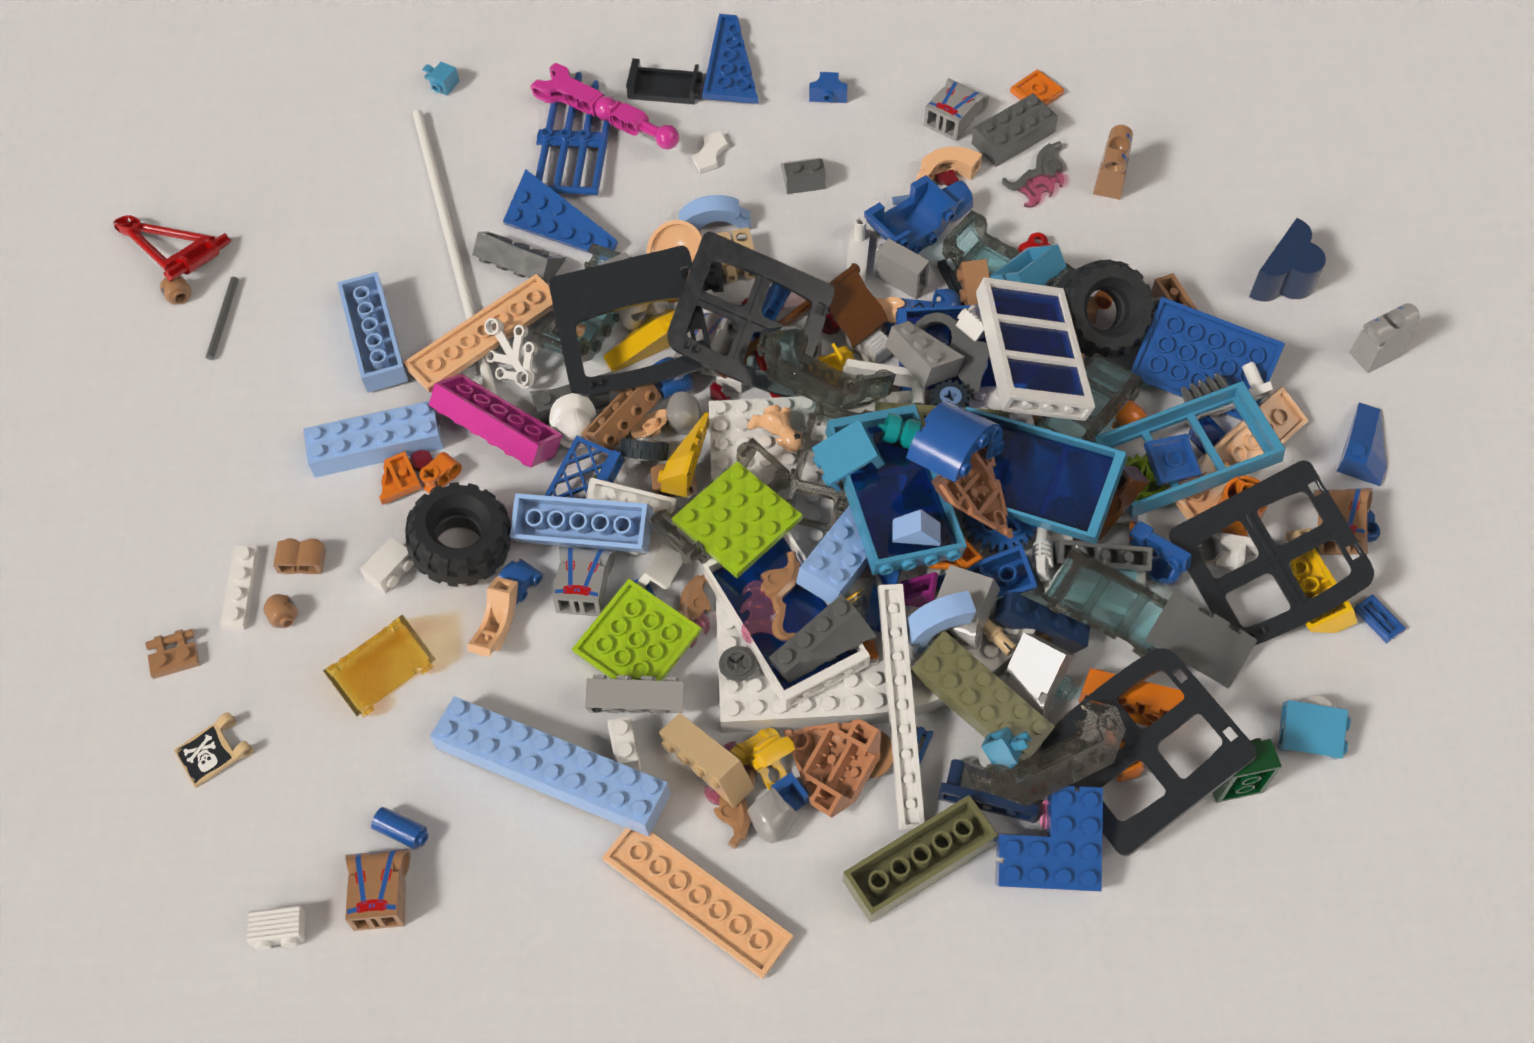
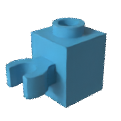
(442, 77)
(1004, 748)

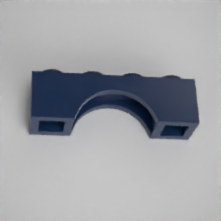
(1023, 613)

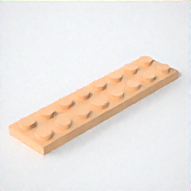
(470, 341)
(1240, 445)
(699, 900)

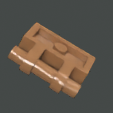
(173, 659)

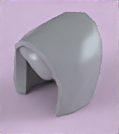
(683, 412)
(772, 816)

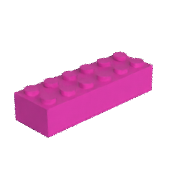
(495, 420)

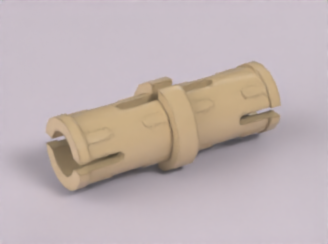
(996, 636)

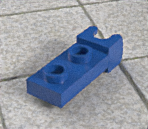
(1172, 554)

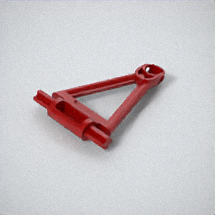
(186, 260)

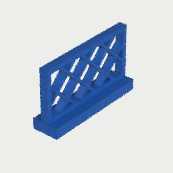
(608, 471)

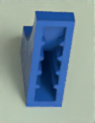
(773, 304)

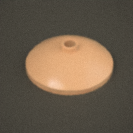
(675, 234)

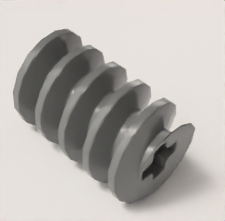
(1204, 388)

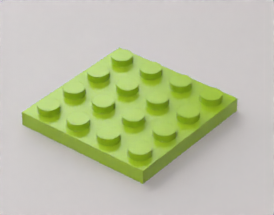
(737, 519)
(636, 636)

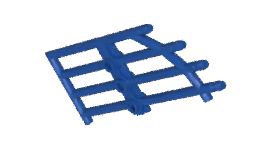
(566, 138)

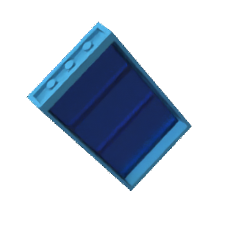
(1056, 478)
(894, 491)

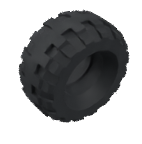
(1131, 300)
(452, 508)

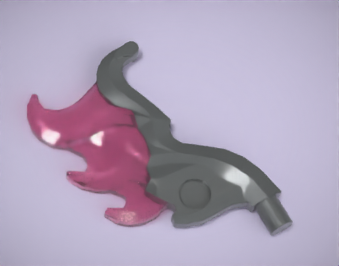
(1042, 178)

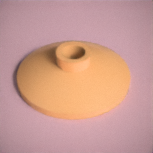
(650, 424)

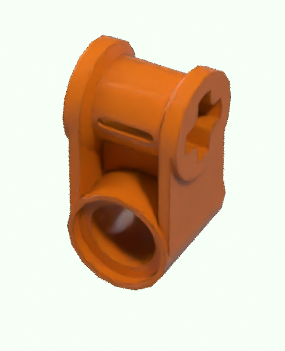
(441, 469)

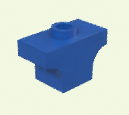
(828, 89)

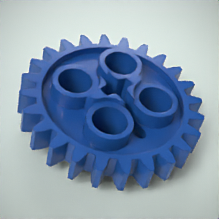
(995, 539)

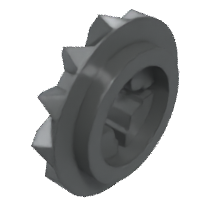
(736, 654)

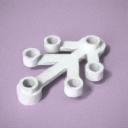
(512, 354)

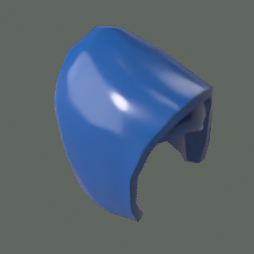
(962, 196)
(678, 384)

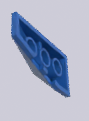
(1364, 448)
(1009, 570)

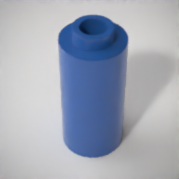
(399, 828)

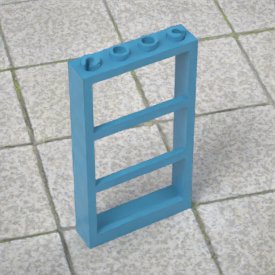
(1248, 410)

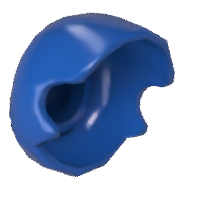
(1163, 573)

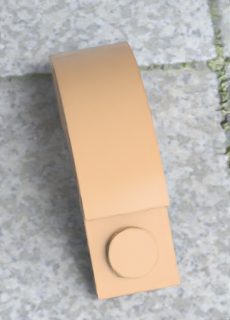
(960, 159)
(497, 617)

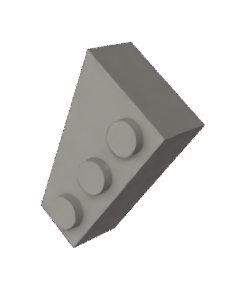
(923, 354)

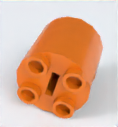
(1232, 488)

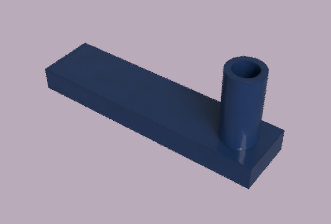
(953, 792)

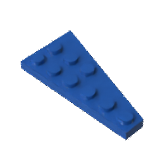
(728, 67)
(548, 215)

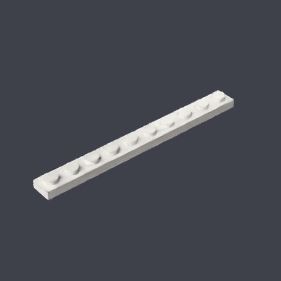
(901, 706)

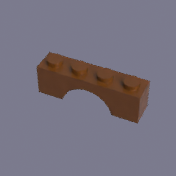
(1128, 488)

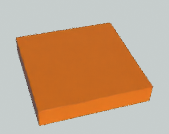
(1038, 84)

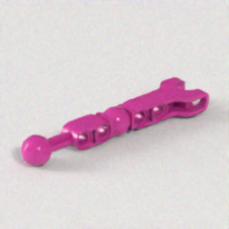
(590, 101)

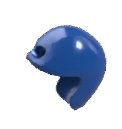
(948, 298)

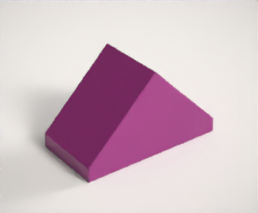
(920, 589)

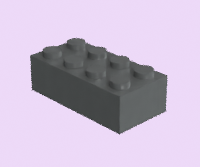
(1014, 129)

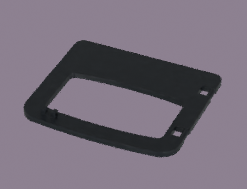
(615, 287)

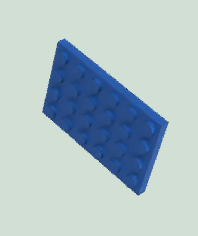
(1193, 345)

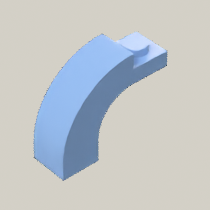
(714, 209)
(937, 616)

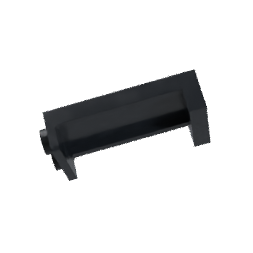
(663, 84)

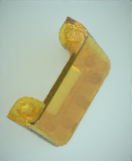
(379, 666)

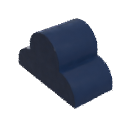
(1291, 267)

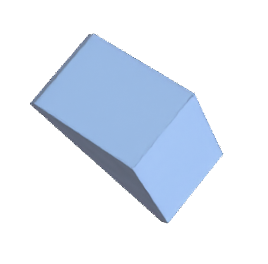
(916, 529)

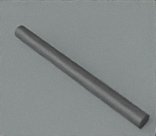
(222, 318)

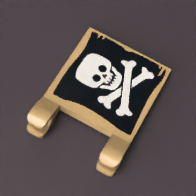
(210, 751)

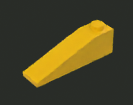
(641, 342)
(682, 464)
(1314, 579)

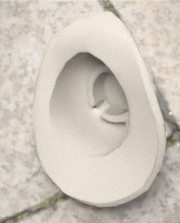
(571, 416)

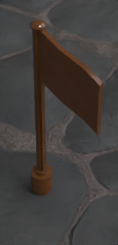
(852, 309)

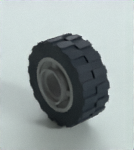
(644, 449)

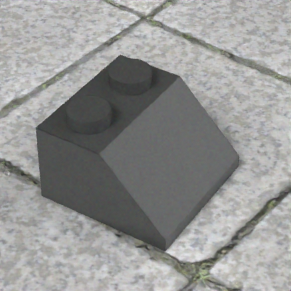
(804, 175)

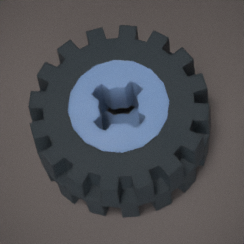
(950, 390)

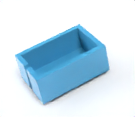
(1033, 266)

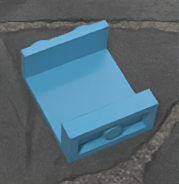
(846, 453)
(1313, 729)

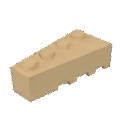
(707, 759)

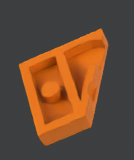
(398, 478)

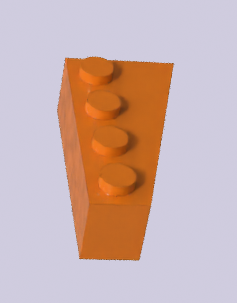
(1143, 703)

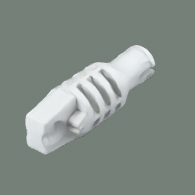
(1042, 554)

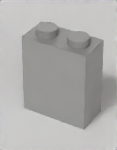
(902, 268)

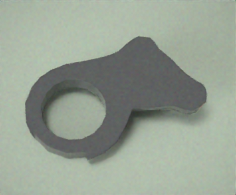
(975, 353)

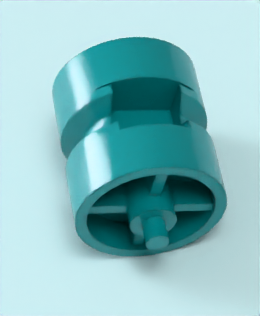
(895, 429)

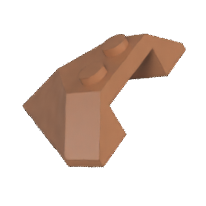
(977, 493)
(835, 761)

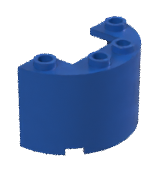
(916, 220)
(952, 438)

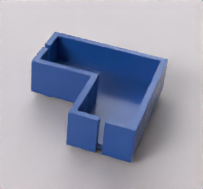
(1068, 854)

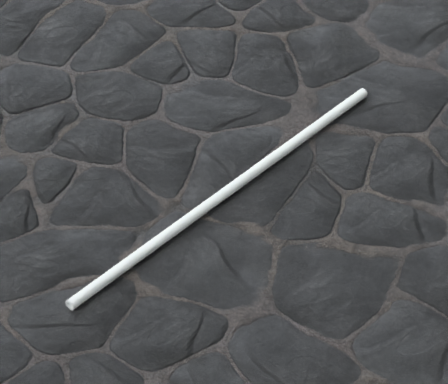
(450, 237)

